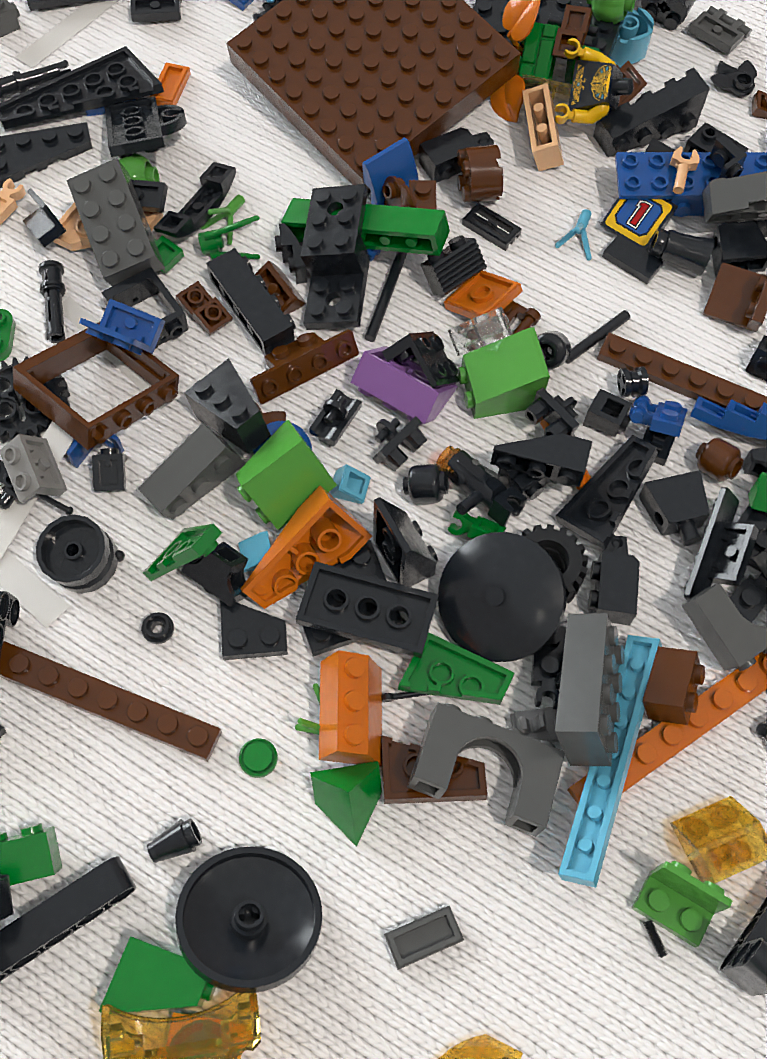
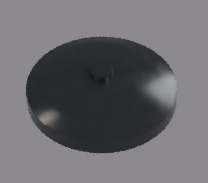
(502, 597)
(248, 919)

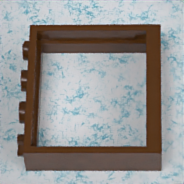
(67, 354)

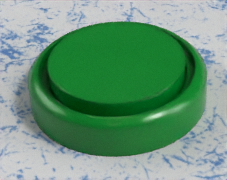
(258, 758)

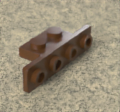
(301, 362)

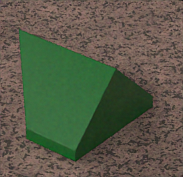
(348, 796)

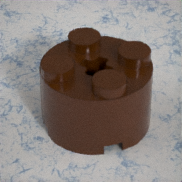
(481, 174)

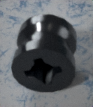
(632, 381)

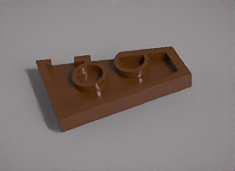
(398, 760)

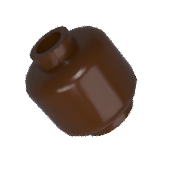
(719, 459)

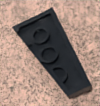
(607, 496)

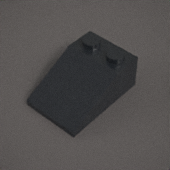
(402, 544)

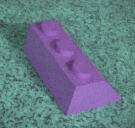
(400, 386)

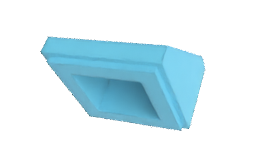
(351, 484)
(254, 549)

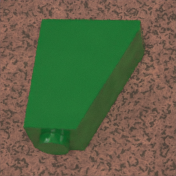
(155, 981)

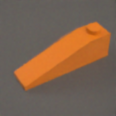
(317, 532)

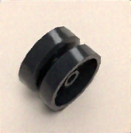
(77, 554)

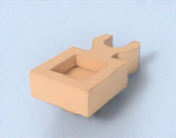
(8, 198)

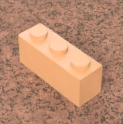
(542, 127)

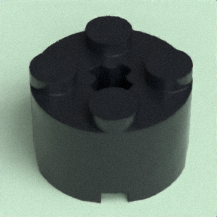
(668, 12)

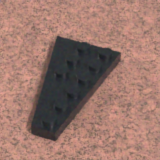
(94, 85)
(37, 148)

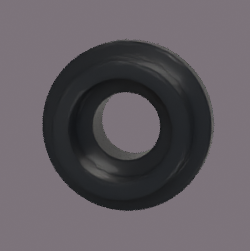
(154, 620)

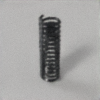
(655, 938)

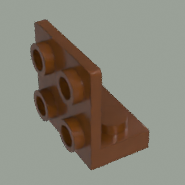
(738, 297)

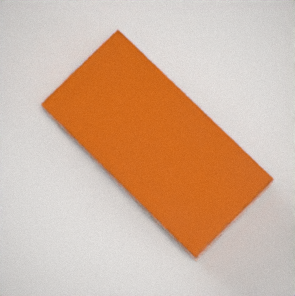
(173, 81)

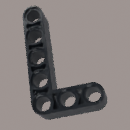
(63, 914)
(748, 957)

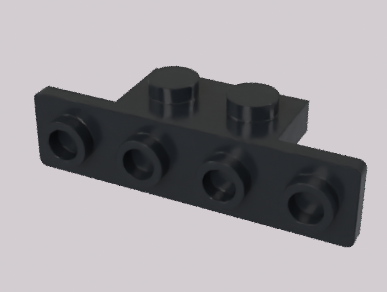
(724, 548)

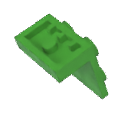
(680, 901)

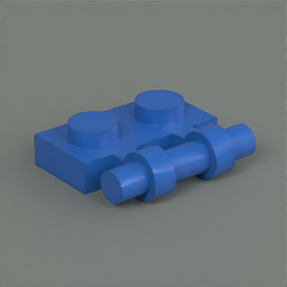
(662, 418)

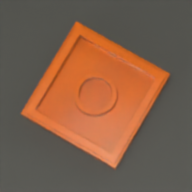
(482, 295)

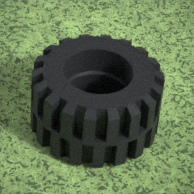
(566, 554)

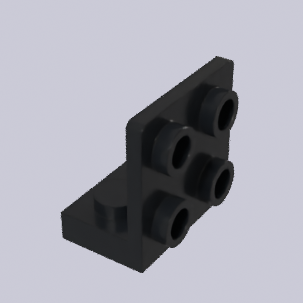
(429, 352)

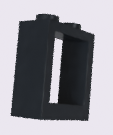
(143, 287)

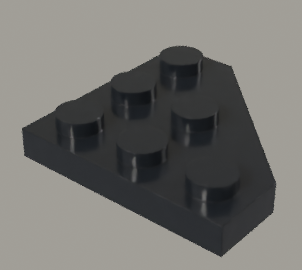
(365, 563)

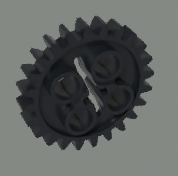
(10, 401)

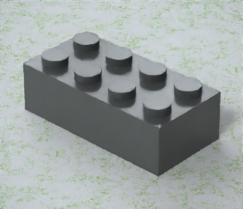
(114, 222)
(589, 690)

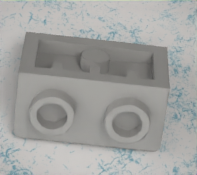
(32, 467)

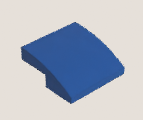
(393, 161)

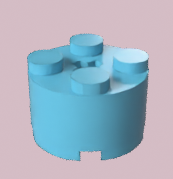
(633, 37)

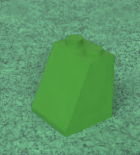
(503, 375)
(282, 476)

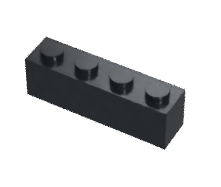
(250, 301)

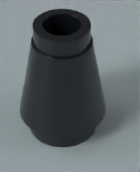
(175, 841)

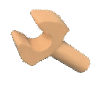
(683, 166)

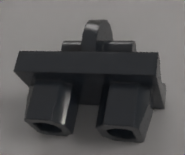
(555, 412)
(335, 418)
(391, 453)

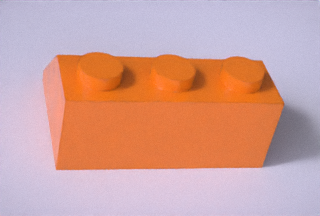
(350, 709)

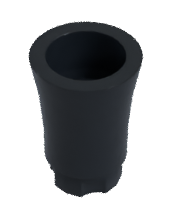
(682, 249)

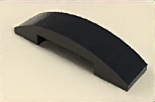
(215, 186)

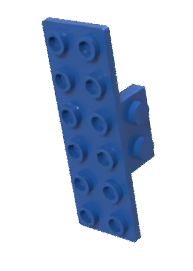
(652, 177)

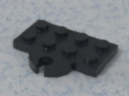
(141, 125)

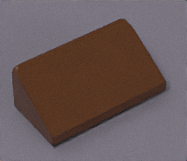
(281, 287)

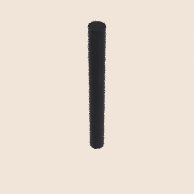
(385, 296)

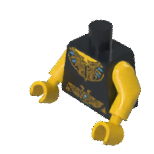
(594, 87)

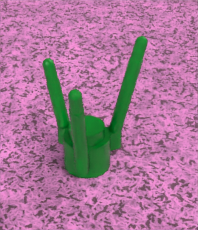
(213, 241)

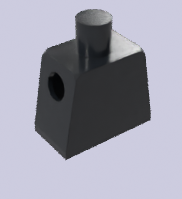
(740, 246)
(677, 505)

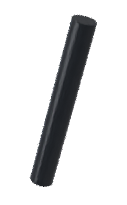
(598, 335)

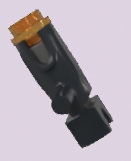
(481, 486)

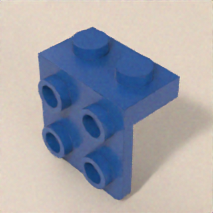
(126, 328)

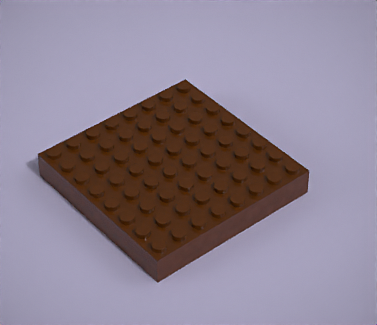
(372, 71)

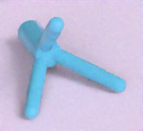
(580, 228)

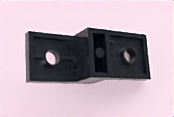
(335, 257)

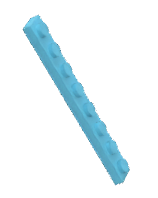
(605, 784)

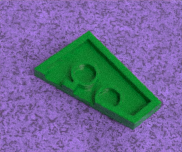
(186, 547)
(455, 673)

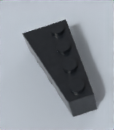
(653, 115)

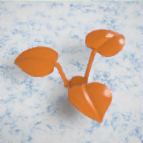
(519, 20)

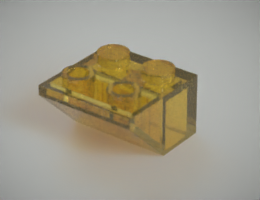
(721, 840)

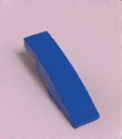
(733, 418)

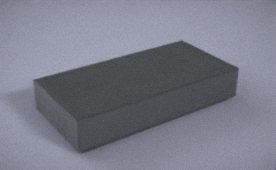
(423, 937)

